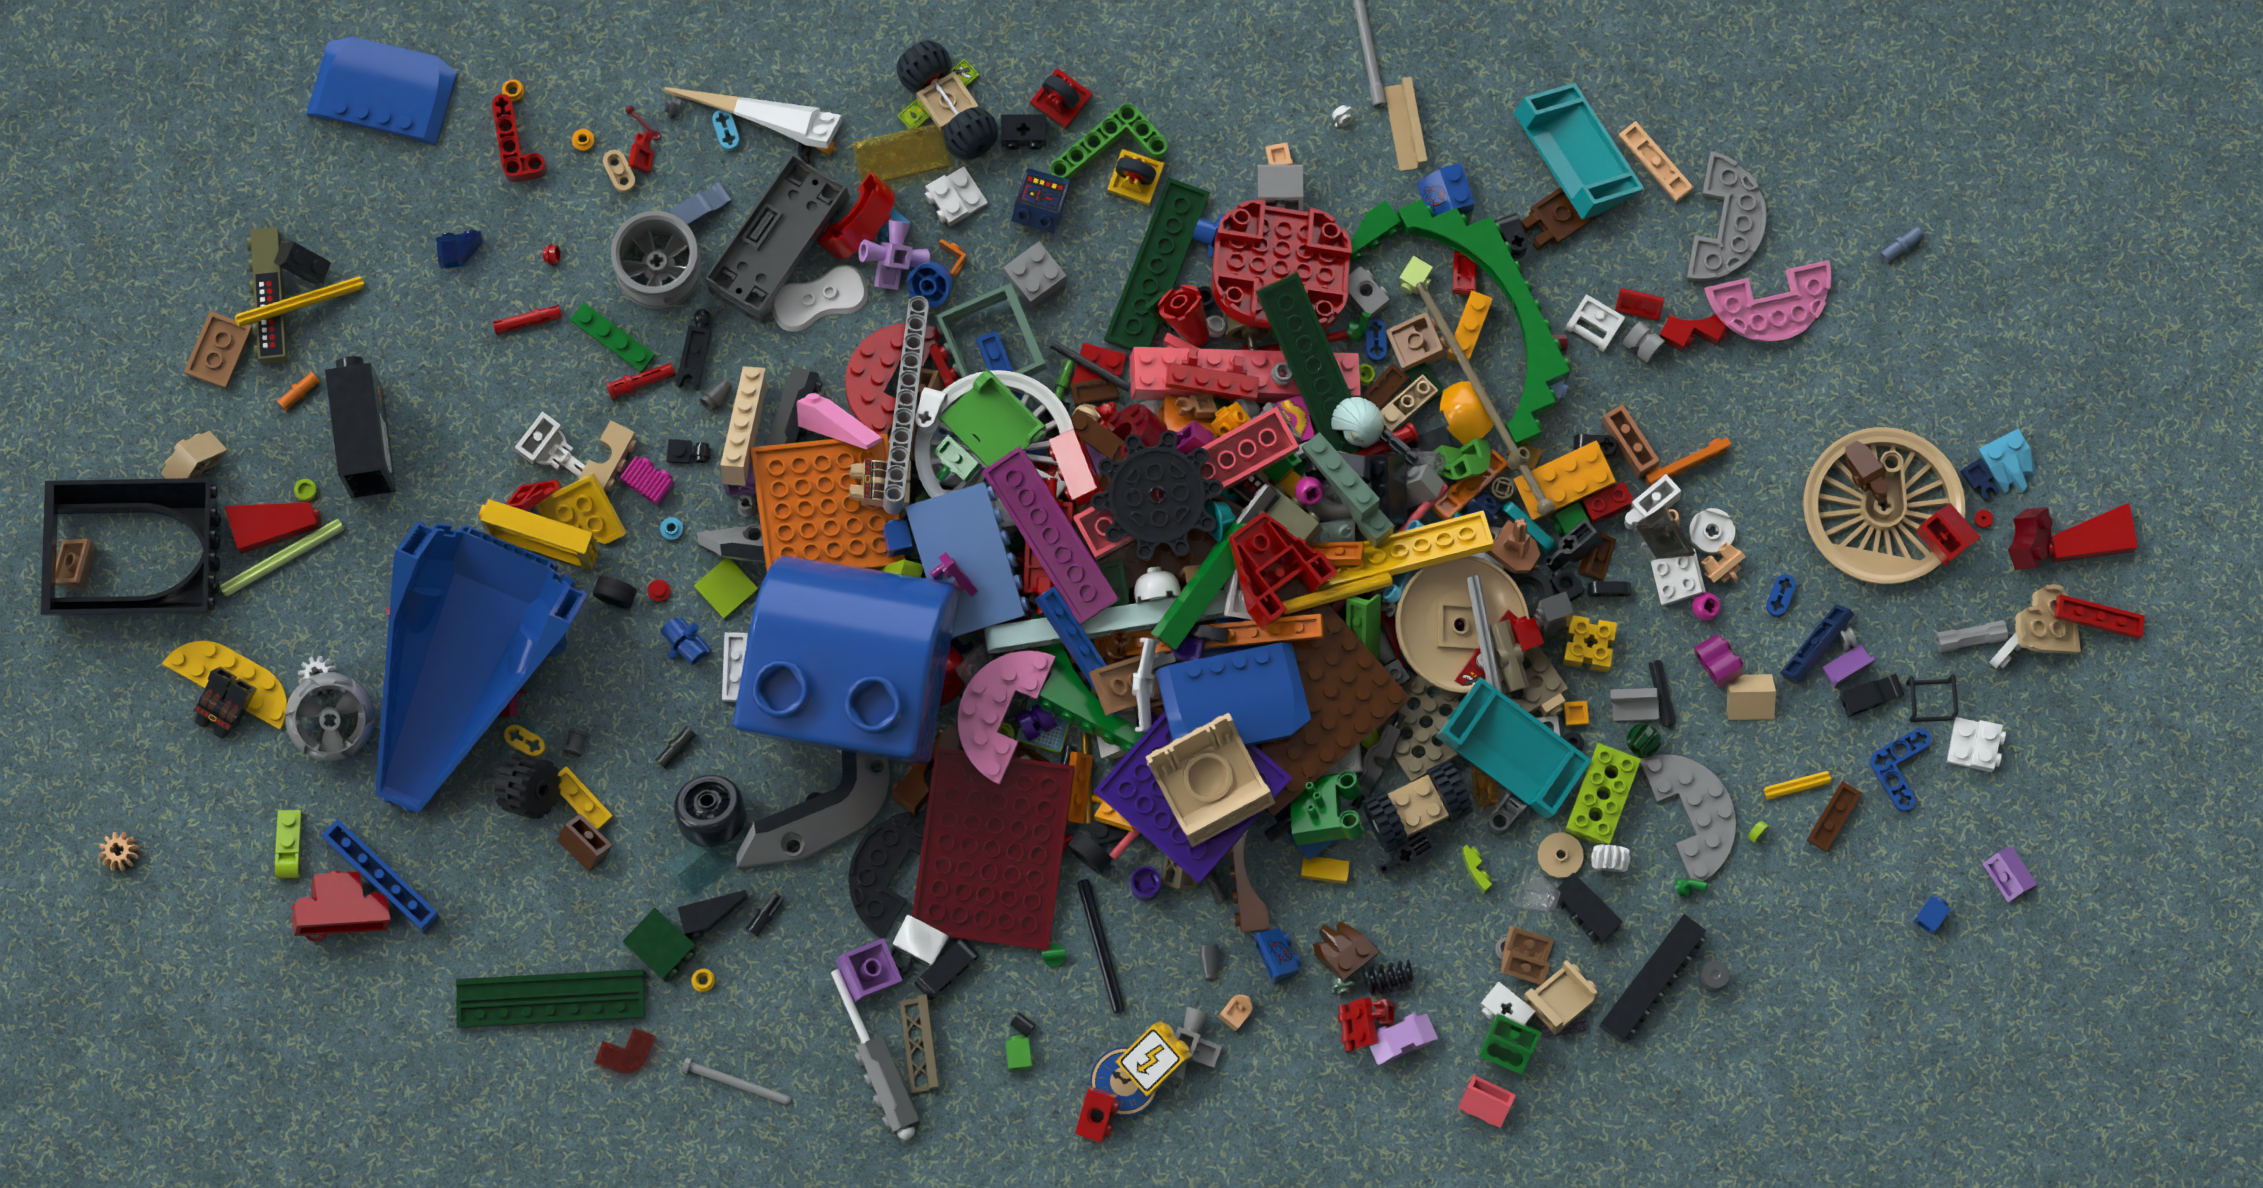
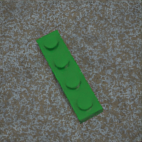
(612, 337)

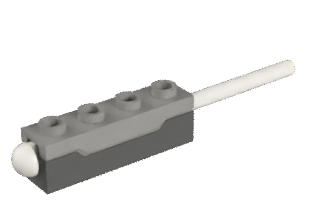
(880, 1072)

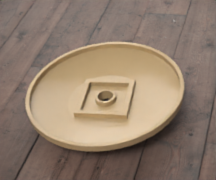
(1434, 602)

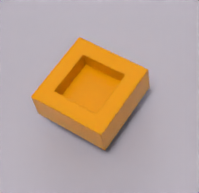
(1576, 713)

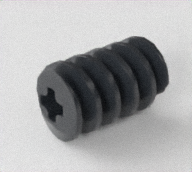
(1389, 977)

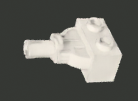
(545, 443)

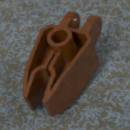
(1866, 470)

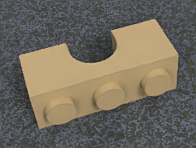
(620, 442)

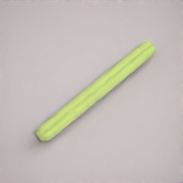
(282, 557)

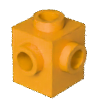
(1229, 419)

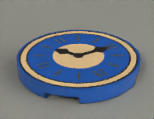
(1111, 1078)

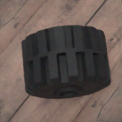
(527, 786)

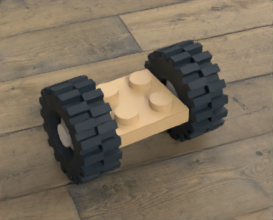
(1417, 806)

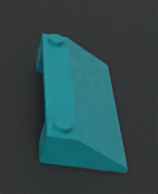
(1577, 150)
(1513, 748)

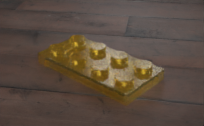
(902, 153)

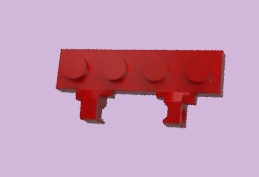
(1232, 383)

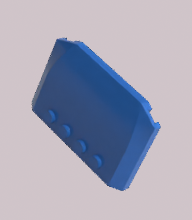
(383, 89)
(1253, 685)

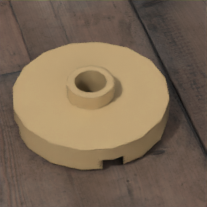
(1555, 866)

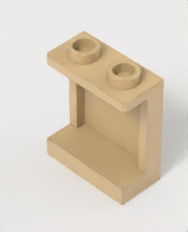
(1562, 997)

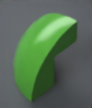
(1467, 461)

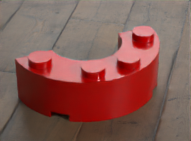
(862, 221)

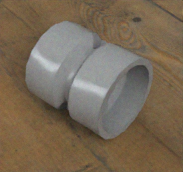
(1643, 342)

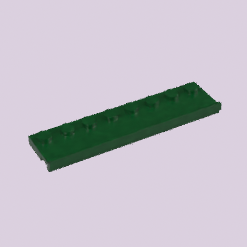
(550, 998)

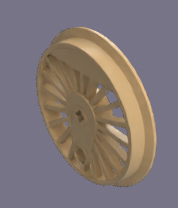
(1872, 565)

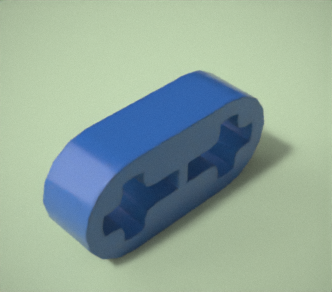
(1381, 340)
(1775, 593)

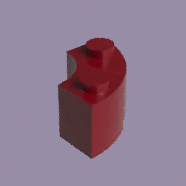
(2031, 538)

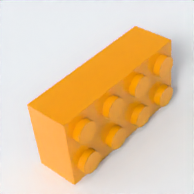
(1568, 479)

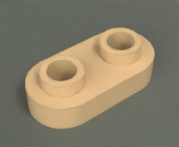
(619, 172)

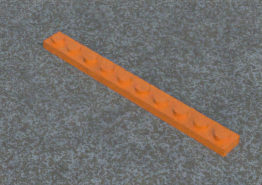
(1241, 634)

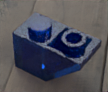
(457, 249)

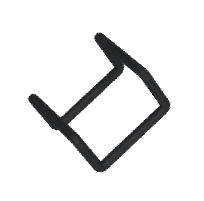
(1952, 679)

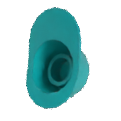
(1222, 515)

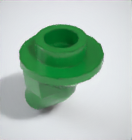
(1356, 330)
(1684, 886)

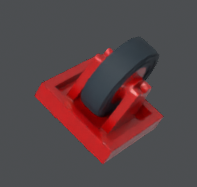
(1061, 98)

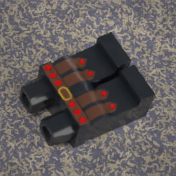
(223, 702)

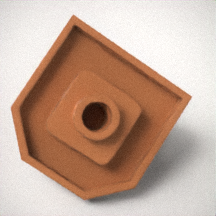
(1515, 547)

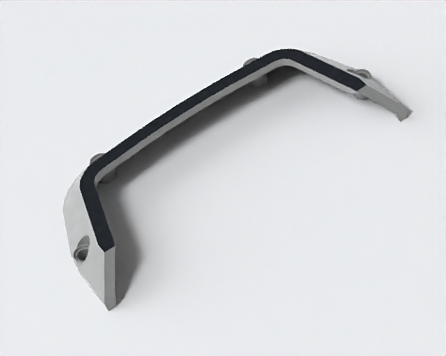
(825, 818)

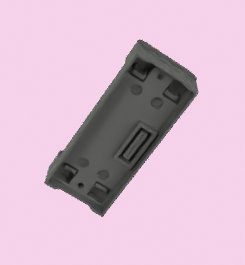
(775, 238)

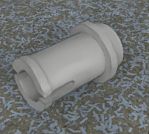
(746, 511)

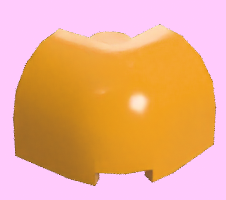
(1464, 412)

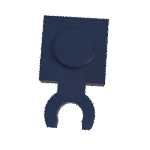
(1978, 476)

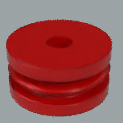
(1983, 514)

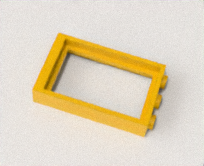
(539, 534)

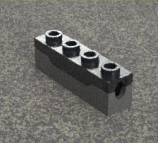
(785, 425)

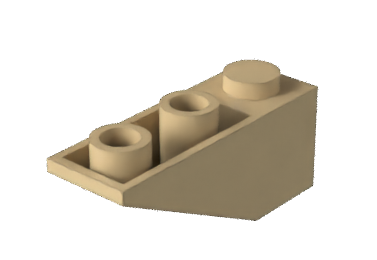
(1407, 404)

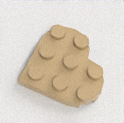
(2041, 631)

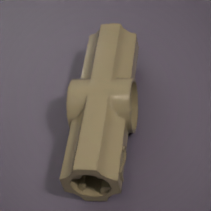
(1509, 656)

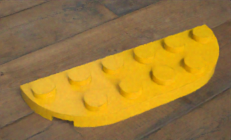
(199, 658)

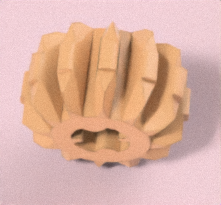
(125, 844)

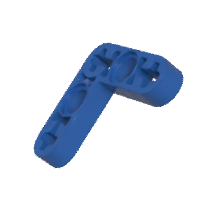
(1891, 769)

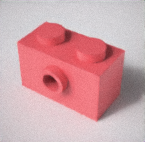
(1486, 1101)

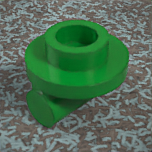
(1054, 956)

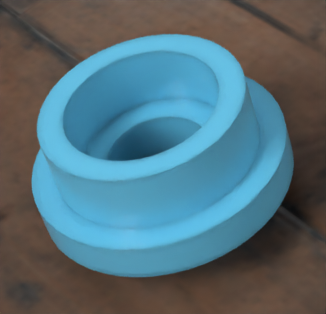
(674, 534)

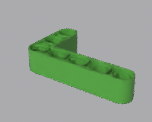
(1106, 140)

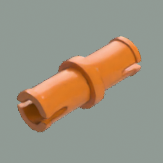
(298, 391)

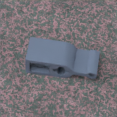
(701, 205)

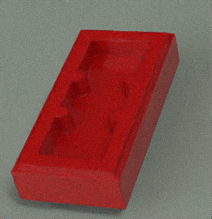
(1463, 274)
(1639, 304)

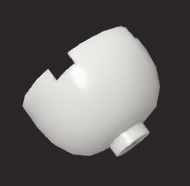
(1156, 585)

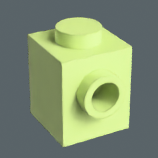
(1414, 273)

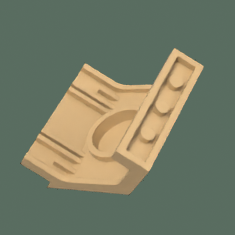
(1209, 780)

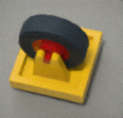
(1135, 177)

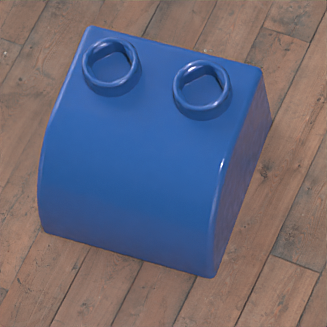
(847, 659)

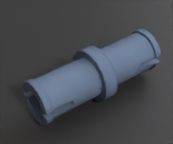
(1902, 244)

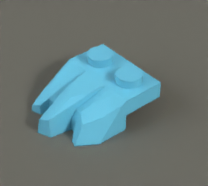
(2009, 461)

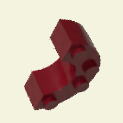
(1137, 420)

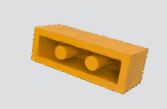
(1471, 324)

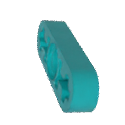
(1543, 540)

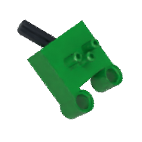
(1318, 814)

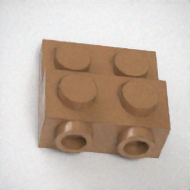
(1417, 341)

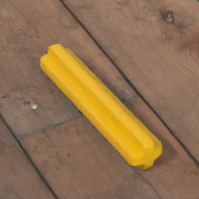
(1797, 785)

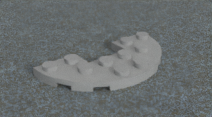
(1740, 223)
(1706, 806)

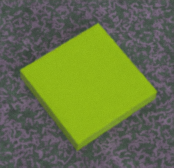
(726, 587)

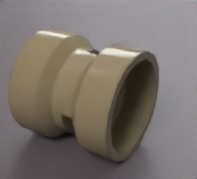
(1500, 493)

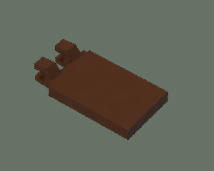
(1555, 218)

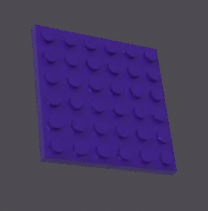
(1139, 800)

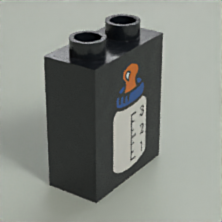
(360, 428)

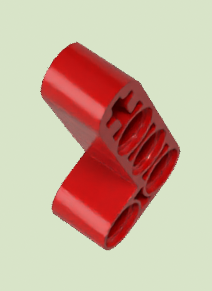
(511, 138)

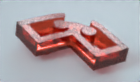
(627, 1059)

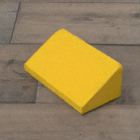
(1325, 870)

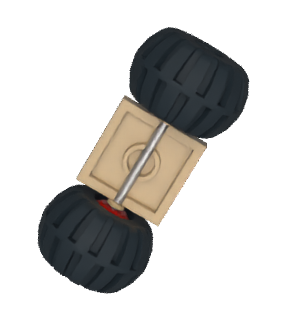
(966, 127)

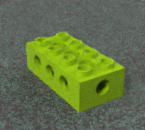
(1596, 781)

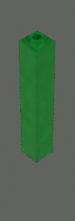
(1197, 593)

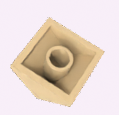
(1751, 697)

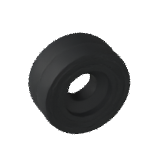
(614, 592)

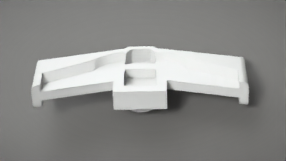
(1144, 684)

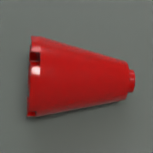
(1185, 314)

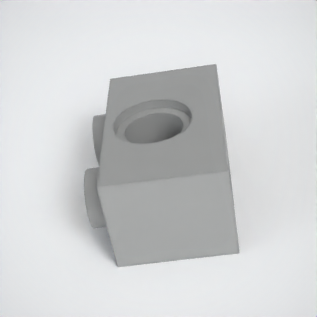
(1373, 304)

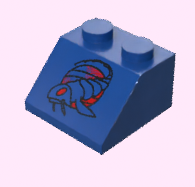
(1447, 190)
(1276, 954)

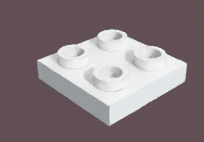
(1677, 578)

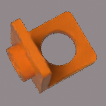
(956, 251)

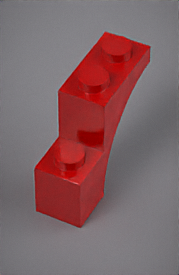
(1679, 331)

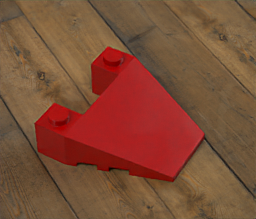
(1268, 560)

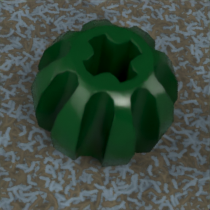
(1643, 740)

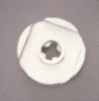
(1704, 521)

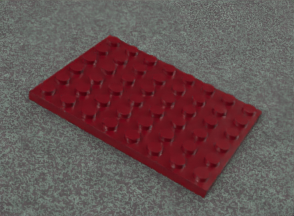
(993, 850)

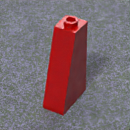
(270, 523)
(2097, 537)

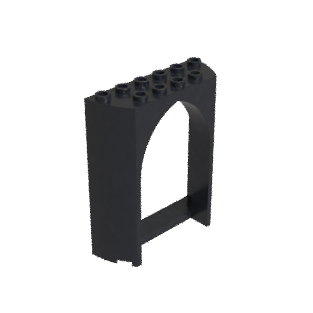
(184, 499)

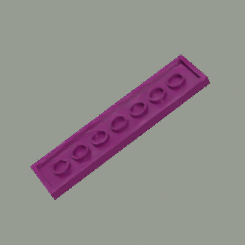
(1050, 535)

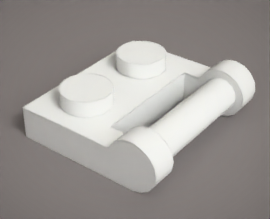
(1598, 316)

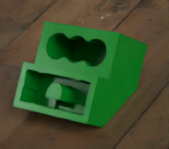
(1509, 1043)

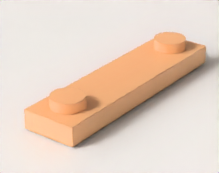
(1655, 162)

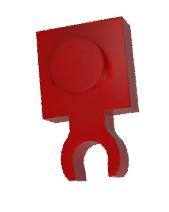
(1384, 1012)

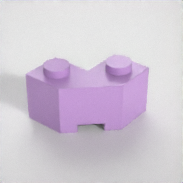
(1402, 1038)

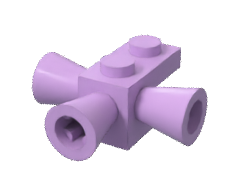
(892, 255)

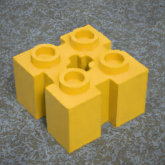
(1577, 651)

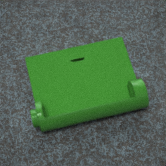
(994, 418)

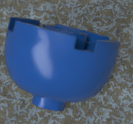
(931, 282)

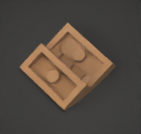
(1526, 955)

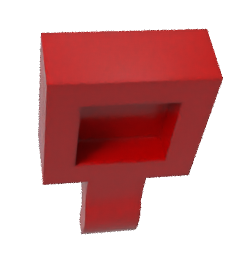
(641, 155)

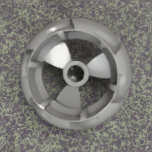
(303, 705)

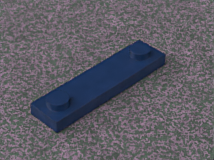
(1817, 643)

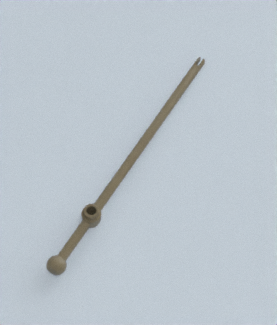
(1518, 456)

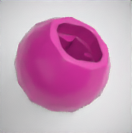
(1309, 490)
(1713, 603)

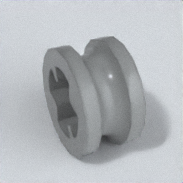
(1847, 638)

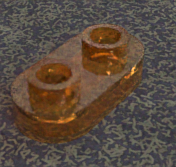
(1484, 788)

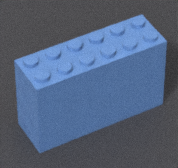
(972, 534)

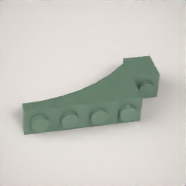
(1351, 489)

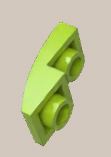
(1473, 862)

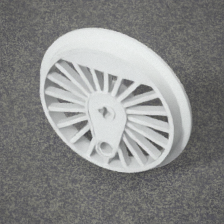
(1014, 382)

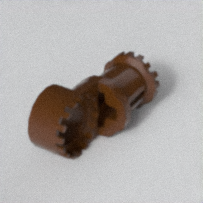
(1111, 655)

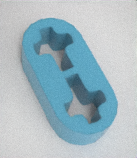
(720, 131)

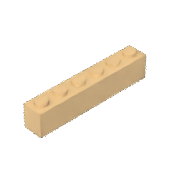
(743, 426)

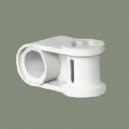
(931, 406)

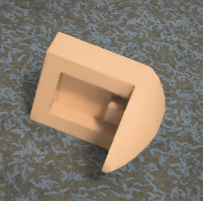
(1236, 1011)

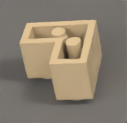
(194, 456)

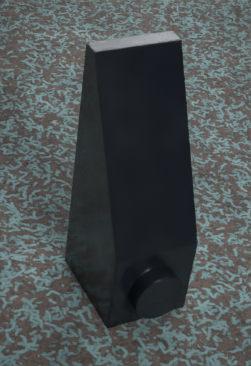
(706, 914)

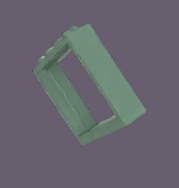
(982, 302)

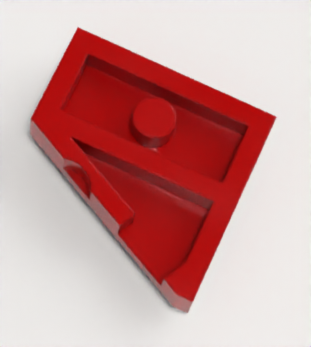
(1106, 358)
(531, 494)

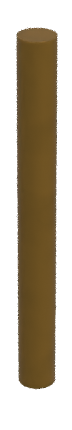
(1085, 748)

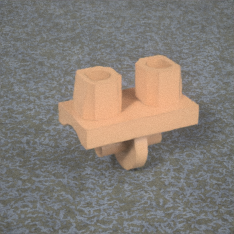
(1726, 567)

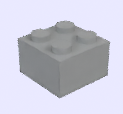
(1035, 275)

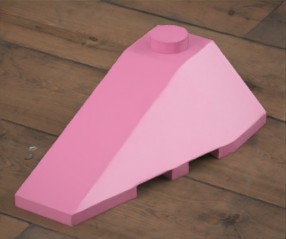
(832, 421)

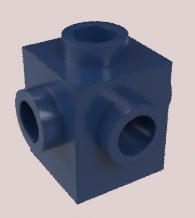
(1488, 504)

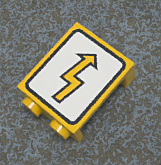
(1153, 1057)

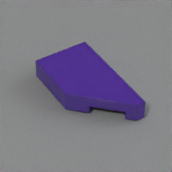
(1190, 649)

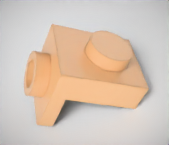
(1278, 154)

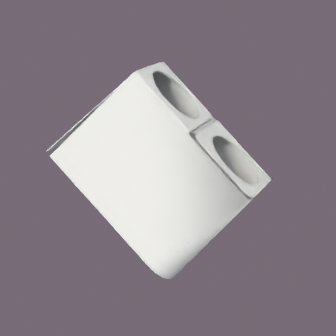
(920, 940)

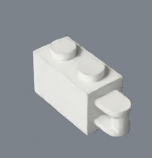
(1660, 494)

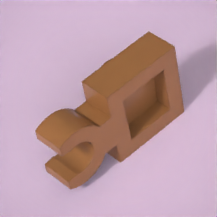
(1199, 404)

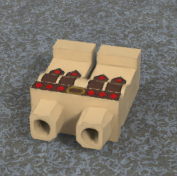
(873, 482)

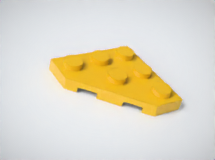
(584, 507)

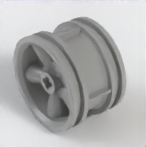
(639, 231)

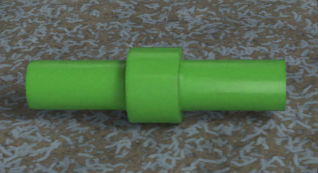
(1063, 381)

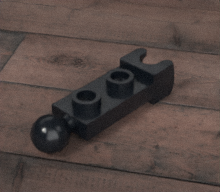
(695, 350)

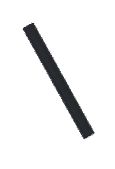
(1091, 366)

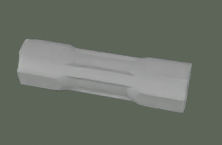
(1956, 639)

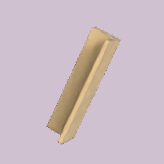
(1406, 125)

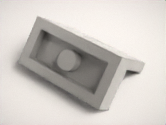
(1635, 704)

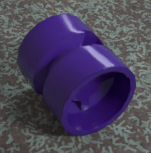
(1032, 730)
(1145, 883)

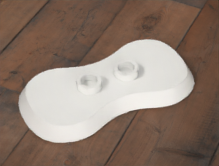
(836, 292)

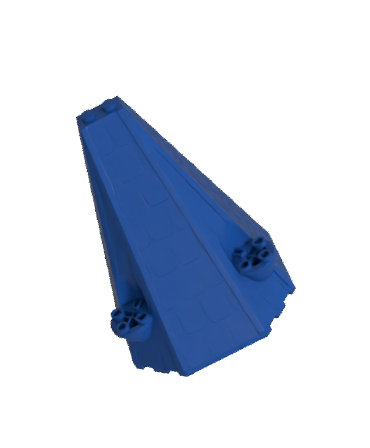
(461, 642)

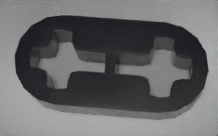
(1609, 589)
(1209, 633)

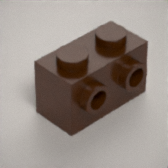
(584, 842)

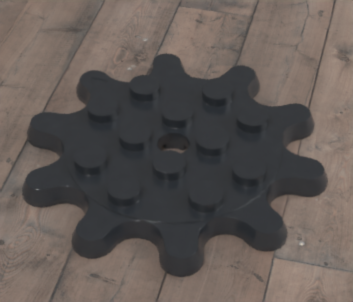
(1161, 469)

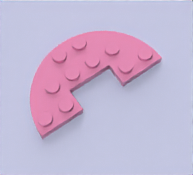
(1777, 315)
(987, 703)

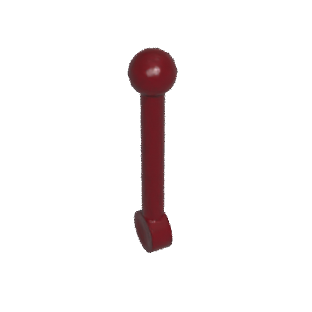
(630, 110)

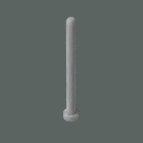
(733, 1081)

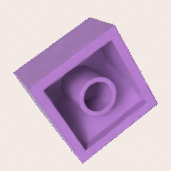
(868, 970)

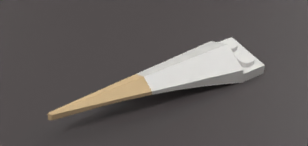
(795, 121)

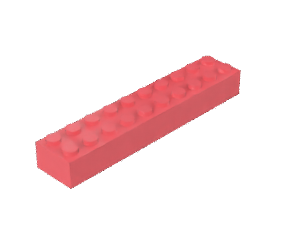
(1151, 364)
(1230, 461)

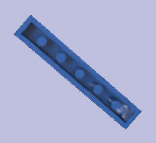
(380, 876)

